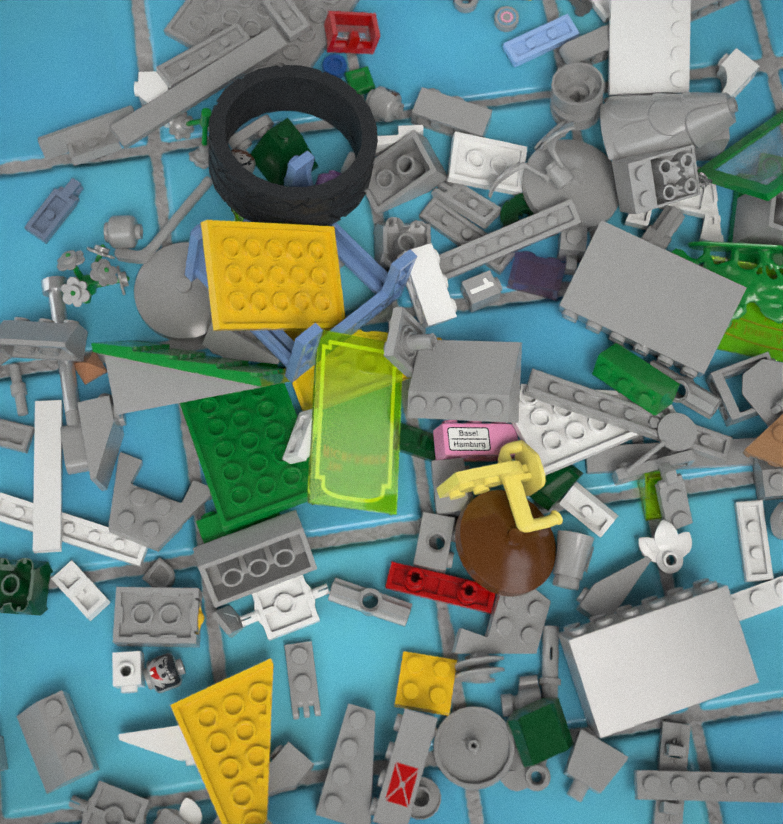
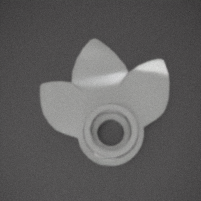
(520, 778)

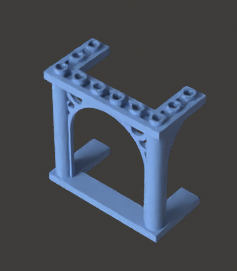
(386, 286)

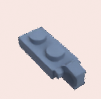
(54, 211)

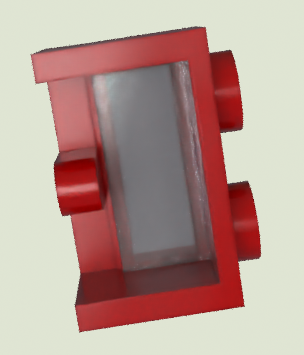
(351, 32)

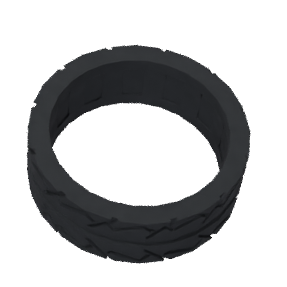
(306, 92)

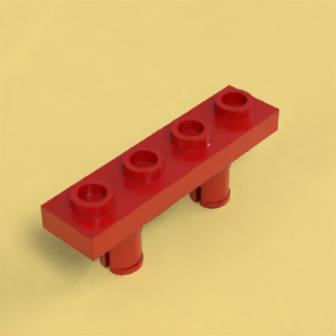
(439, 587)

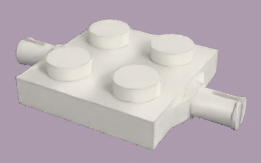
(285, 607)

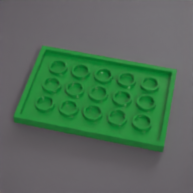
(242, 450)

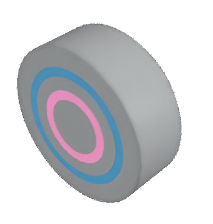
(506, 19)

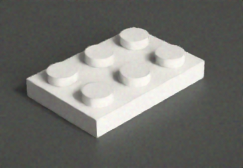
(481, 160)

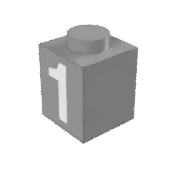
(481, 291)

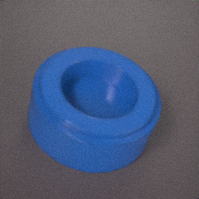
(335, 65)

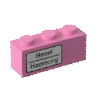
(472, 440)

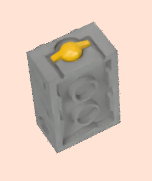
(158, 617)

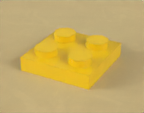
(425, 683)

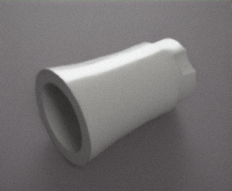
(571, 558)

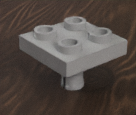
(405, 339)

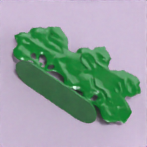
(760, 288)

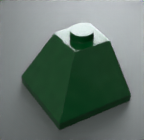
(277, 149)

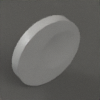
(474, 748)

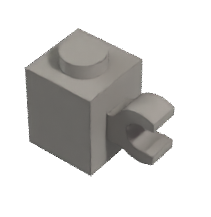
(572, 248)

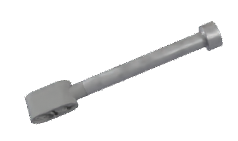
(71, 434)

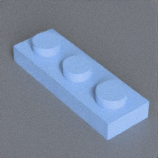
(540, 40)

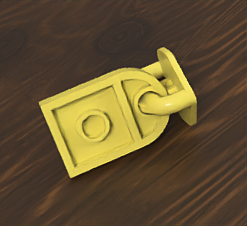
(519, 479)

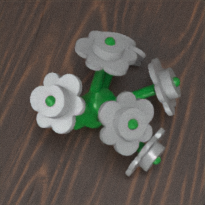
(82, 287)

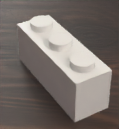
(429, 288)

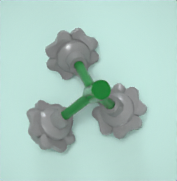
(183, 126)

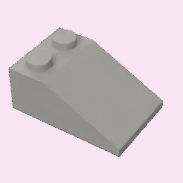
(404, 173)
(102, 437)

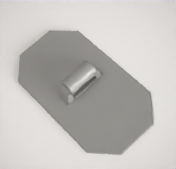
(764, 389)

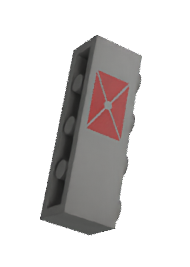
(405, 768)

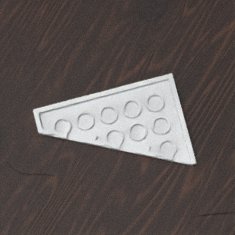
(566, 436)

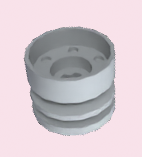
(577, 95)

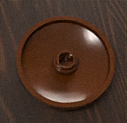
(497, 551)

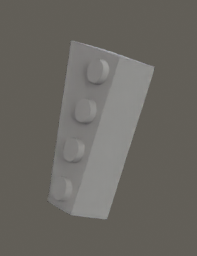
(350, 775)

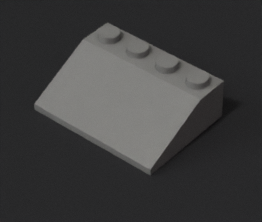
(467, 382)

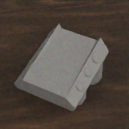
(396, 237)

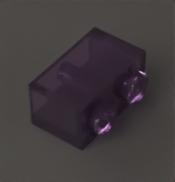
(536, 275)

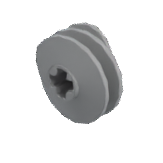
(477, 668)

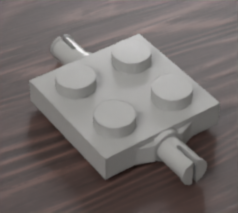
(112, 806)

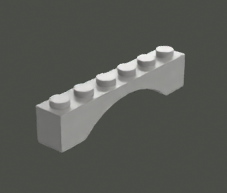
(286, 770)

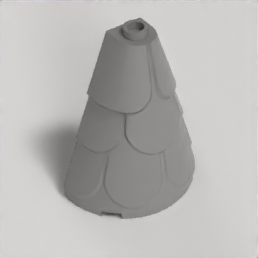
(663, 121)

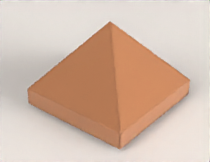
(90, 368)

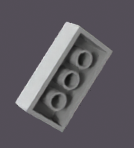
(254, 558)

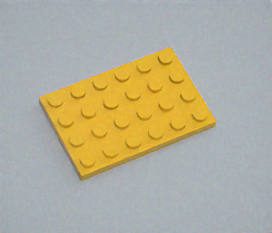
(272, 276)

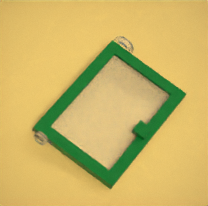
(751, 164)

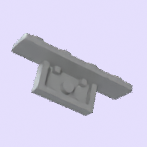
(86, 139)

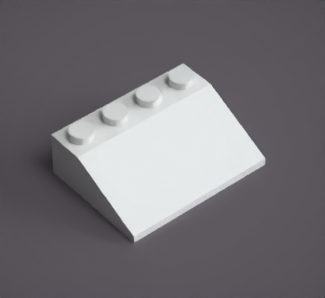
(649, 47)

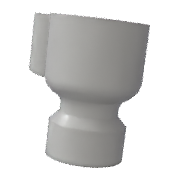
(527, 694)

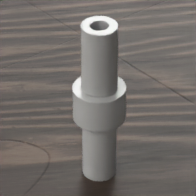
(18, 390)

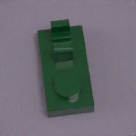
(417, 443)

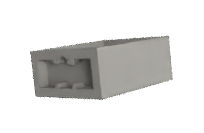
(719, 387)

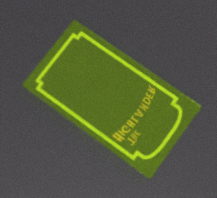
(354, 425)

